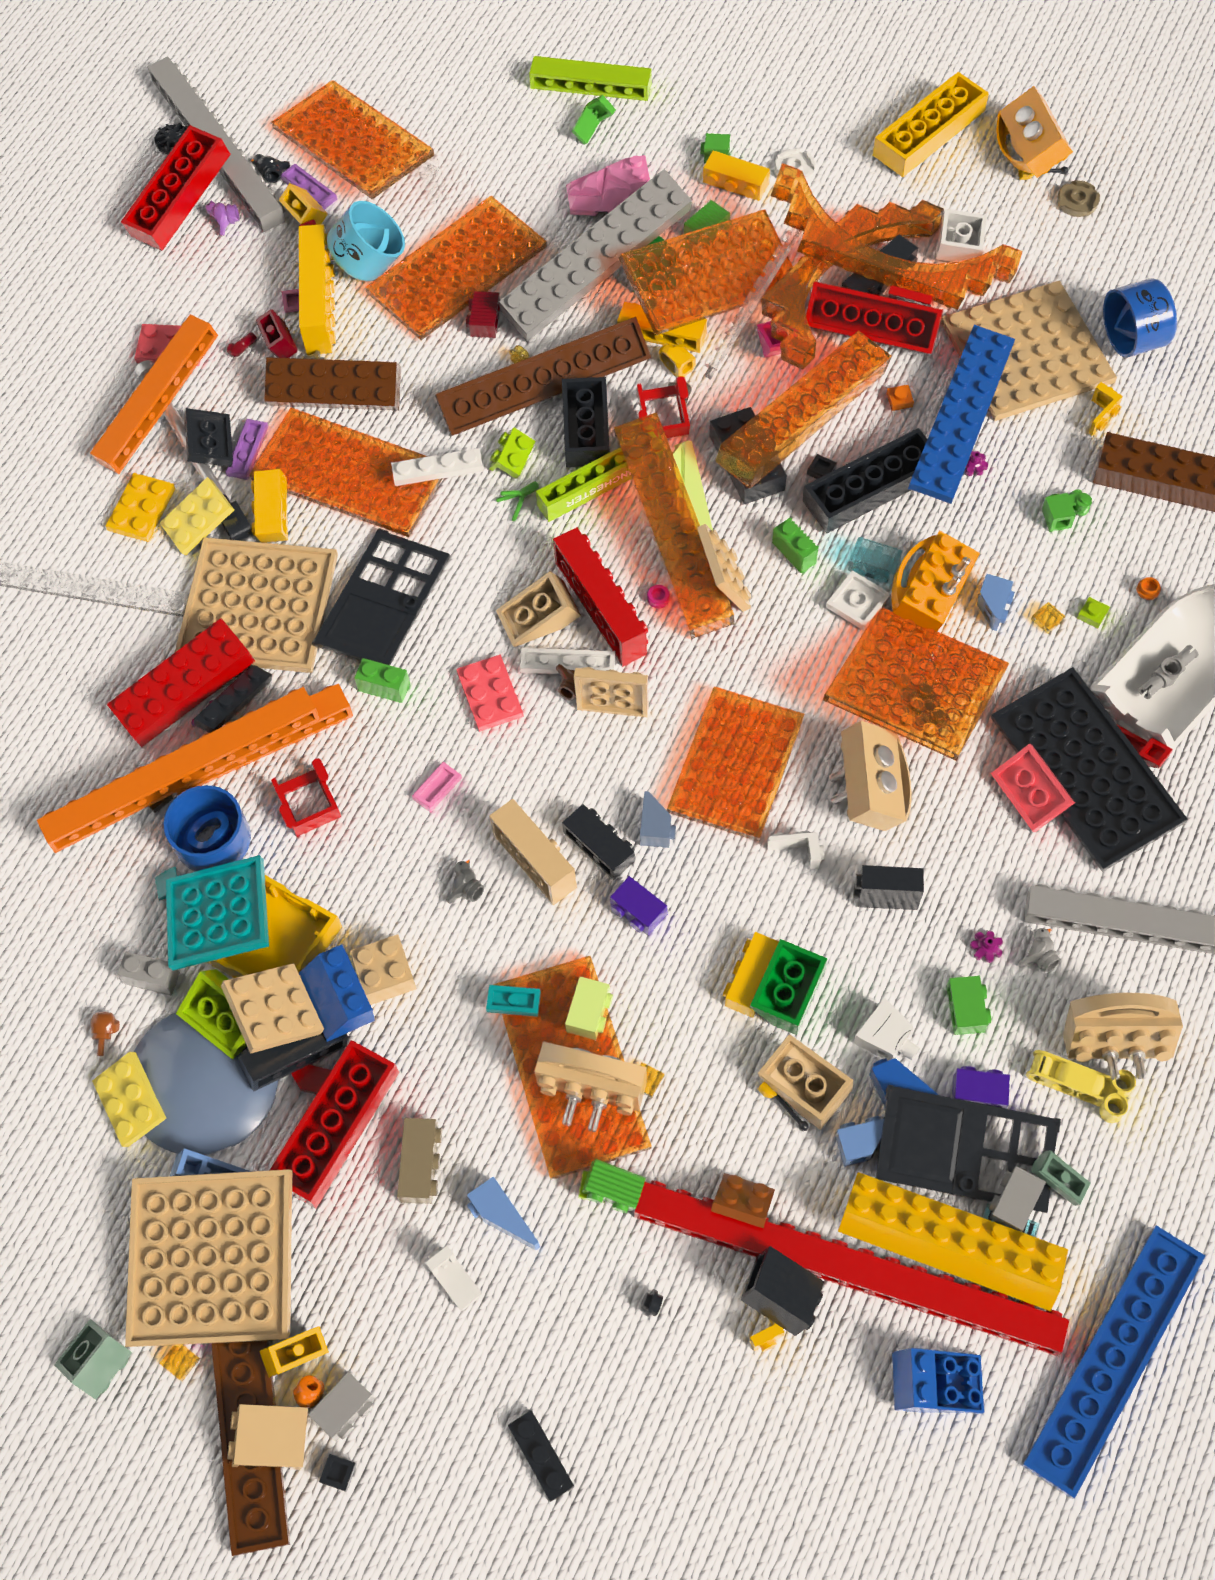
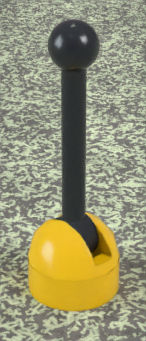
(1025, 176)
(768, 1092)

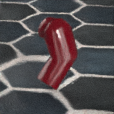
(241, 345)

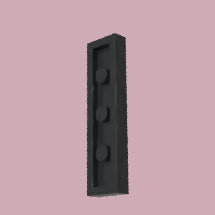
(233, 699)

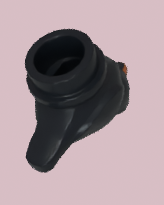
(270, 167)

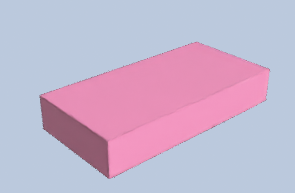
(436, 787)

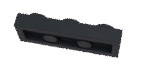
(541, 1456)

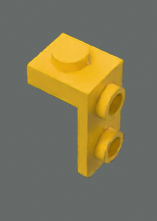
(1110, 401)
(767, 1337)

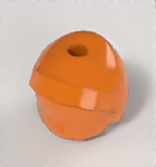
(308, 1392)

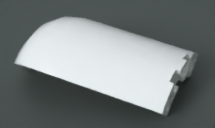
(1176, 708)

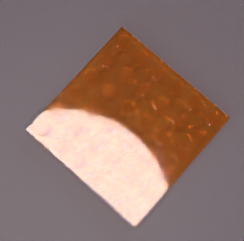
(917, 683)

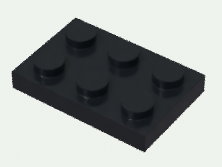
(208, 437)

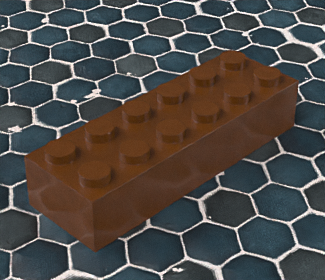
(332, 384)
(1157, 471)

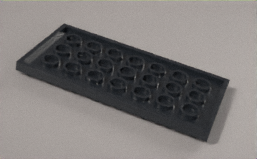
(1114, 791)

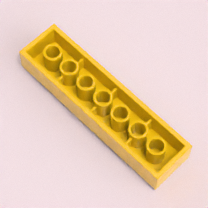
(954, 1241)

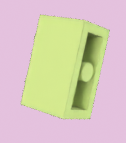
(588, 1008)

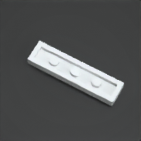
(437, 467)
(545, 660)

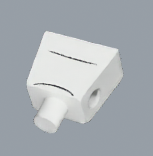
(887, 1033)

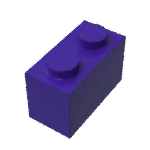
(638, 906)
(981, 1087)

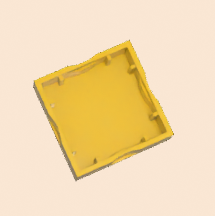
(295, 931)

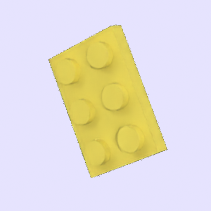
(196, 516)
(129, 1099)

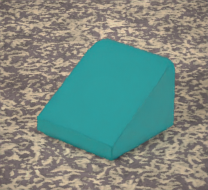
(160, 881)

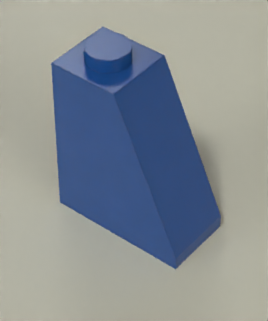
(896, 1074)

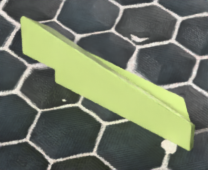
(688, 468)

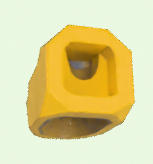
(677, 359)

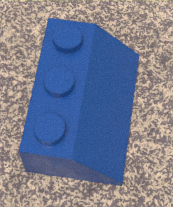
(336, 993)

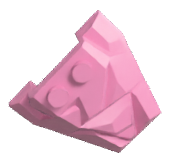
(607, 187)

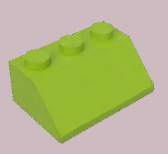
(210, 1014)

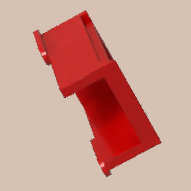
(681, 392)
(313, 821)

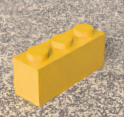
(736, 175)
(270, 506)
(749, 973)

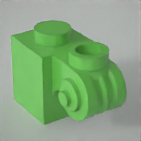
(1062, 509)

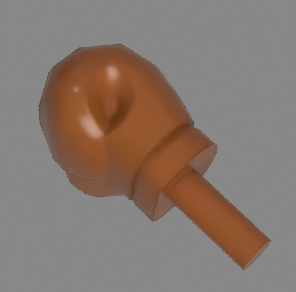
(102, 1026)

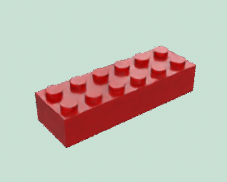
(175, 187)
(875, 316)
(601, 596)
(181, 682)
(335, 1121)

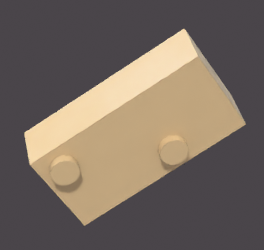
(533, 851)

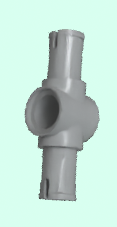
(1161, 678)

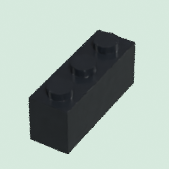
(599, 841)

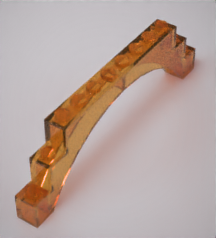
(830, 243)
(788, 296)

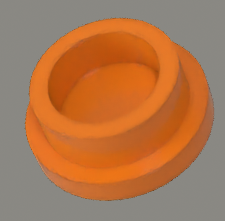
(1148, 588)

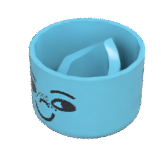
(365, 241)

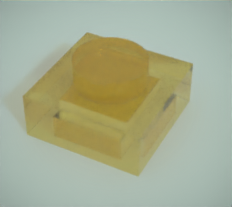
(179, 1361)

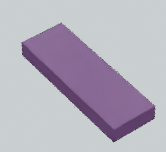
(302, 179)
(247, 448)

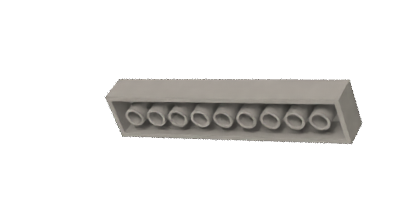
(595, 255)

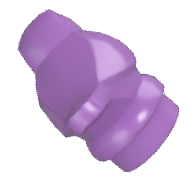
(223, 214)

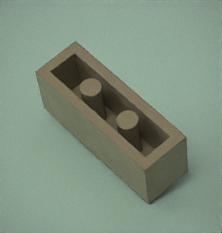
(419, 1161)

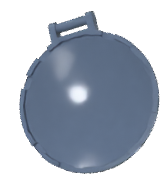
(199, 1090)

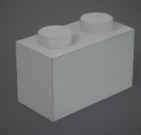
(147, 973)
(1017, 1199)
(342, 1407)

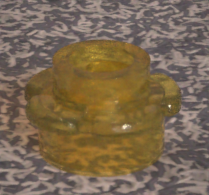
(518, 354)

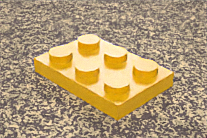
(140, 507)

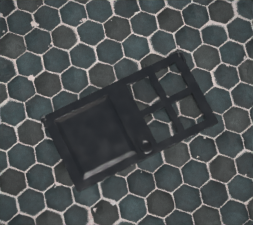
(374, 618)
(940, 1143)

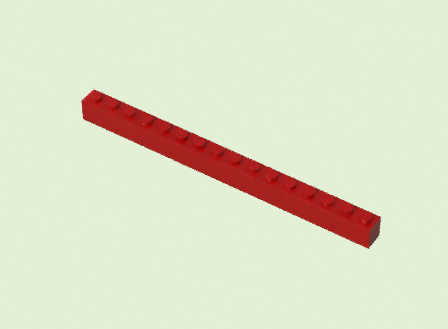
(859, 1270)

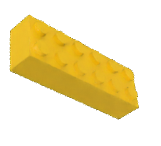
(930, 124)
(316, 290)

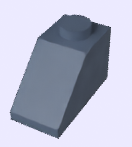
(655, 824)

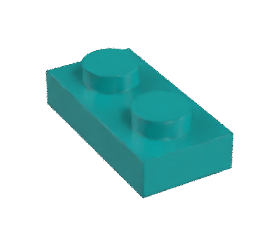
(513, 1000)

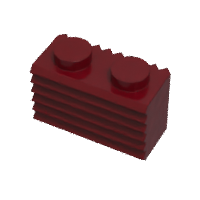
(484, 314)
(276, 335)

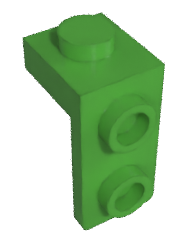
(591, 116)

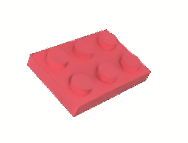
(153, 341)
(489, 693)
(1032, 788)

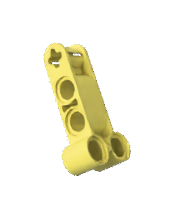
(1082, 1083)

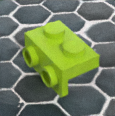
(512, 452)

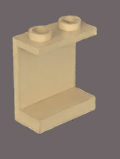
(268, 1436)

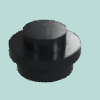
(651, 1303)

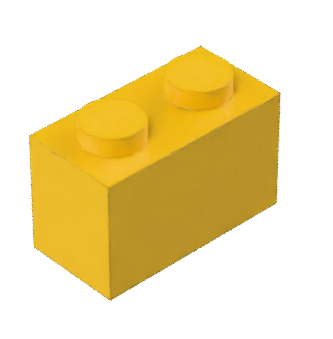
(302, 205)
(294, 1351)

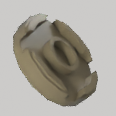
(1078, 198)

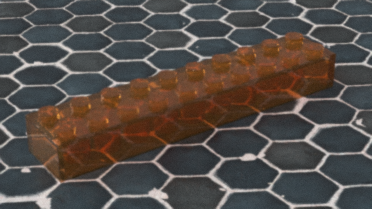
(803, 409)
(673, 525)

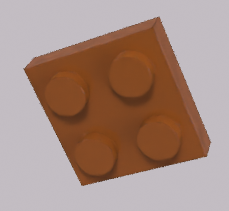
(743, 1200)

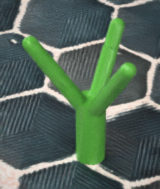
(522, 493)

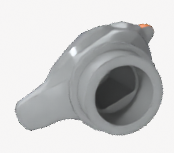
(1042, 951)

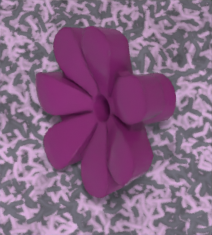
(976, 464)
(986, 946)

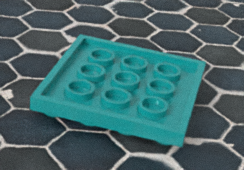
(216, 913)

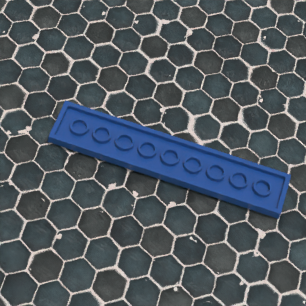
(961, 414)
(1113, 1362)

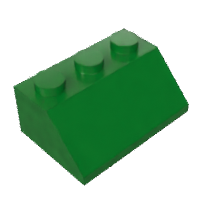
(789, 986)

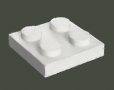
(858, 600)

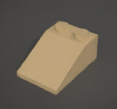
(538, 610)
(806, 1081)

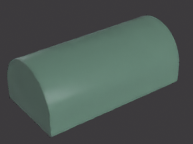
(1061, 1177)

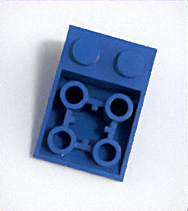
(937, 1381)

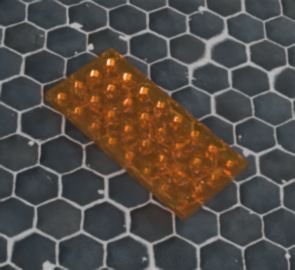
(352, 139)
(447, 269)
(702, 270)
(346, 471)
(573, 1146)

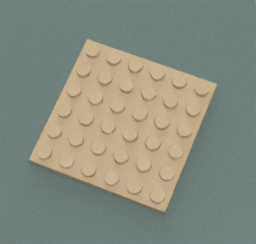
(1051, 349)
(266, 595)
(209, 1259)

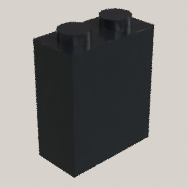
(889, 887)
(783, 1291)

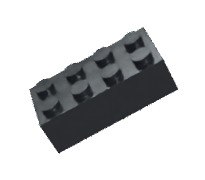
(585, 420)
(772, 483)

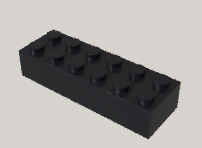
(864, 482)

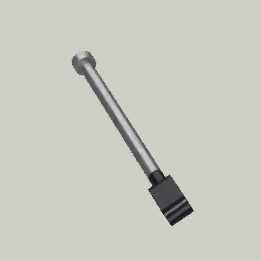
(236, 523)

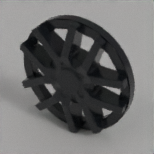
(169, 139)

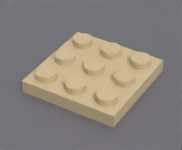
(724, 568)
(611, 692)
(272, 1008)

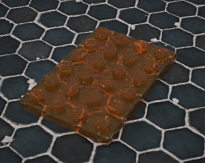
(736, 763)

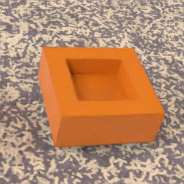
(900, 397)

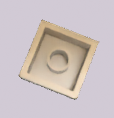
(383, 969)

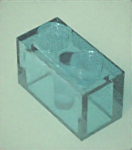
(875, 560)

